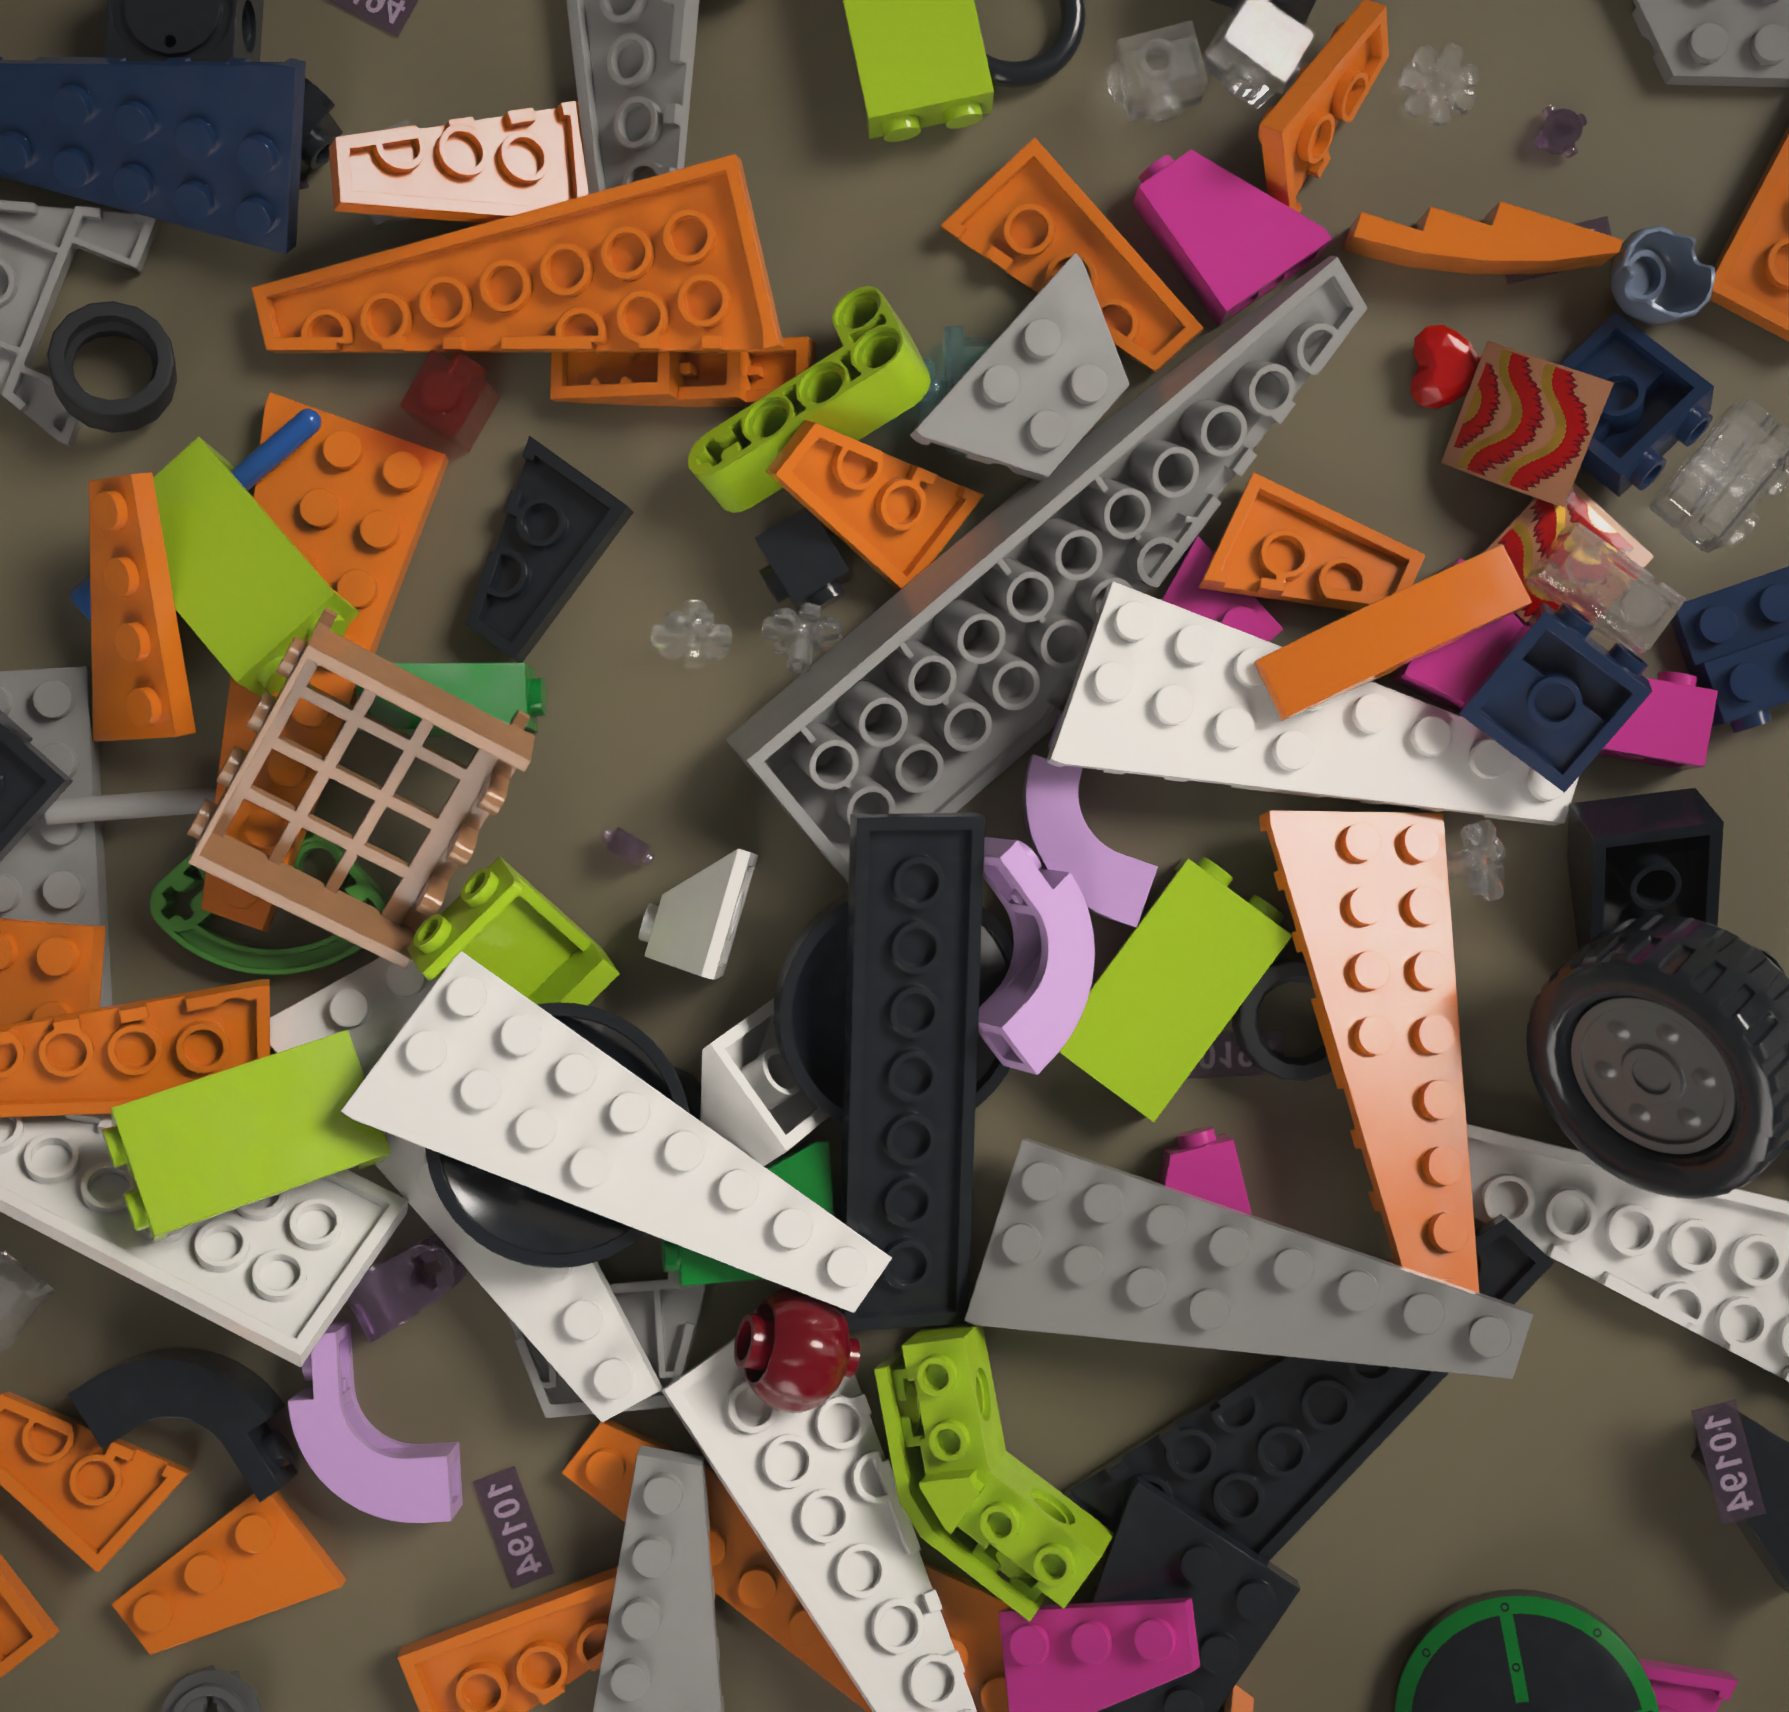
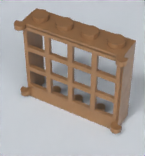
(451, 834)

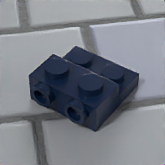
(1648, 408)
(1740, 647)
(1558, 694)

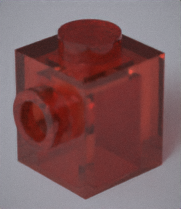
(451, 398)

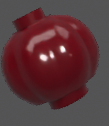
(795, 1350)

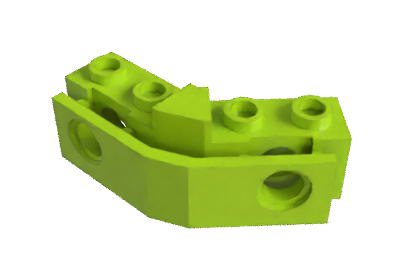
(964, 1485)

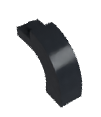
(197, 1388)

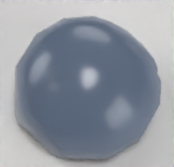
(1660, 277)

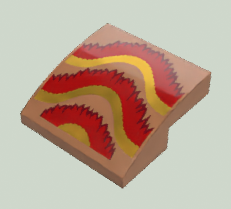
(1526, 423)
(1539, 524)

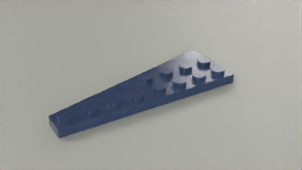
(162, 139)

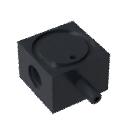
(184, 29)

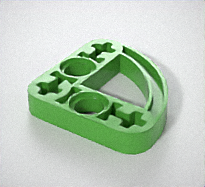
(238, 956)

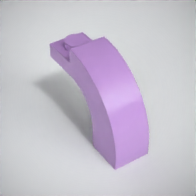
(1109, 881)
(1050, 962)
(355, 1458)

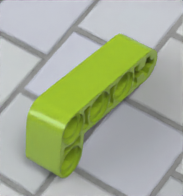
(848, 391)

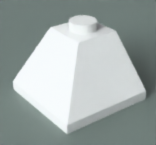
(700, 917)
(751, 1092)

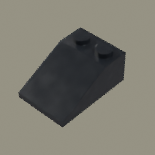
(1643, 859)

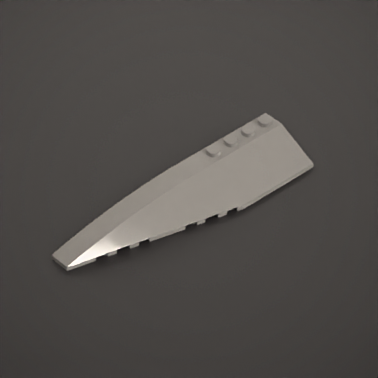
(992, 633)

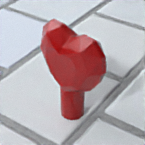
(1444, 368)

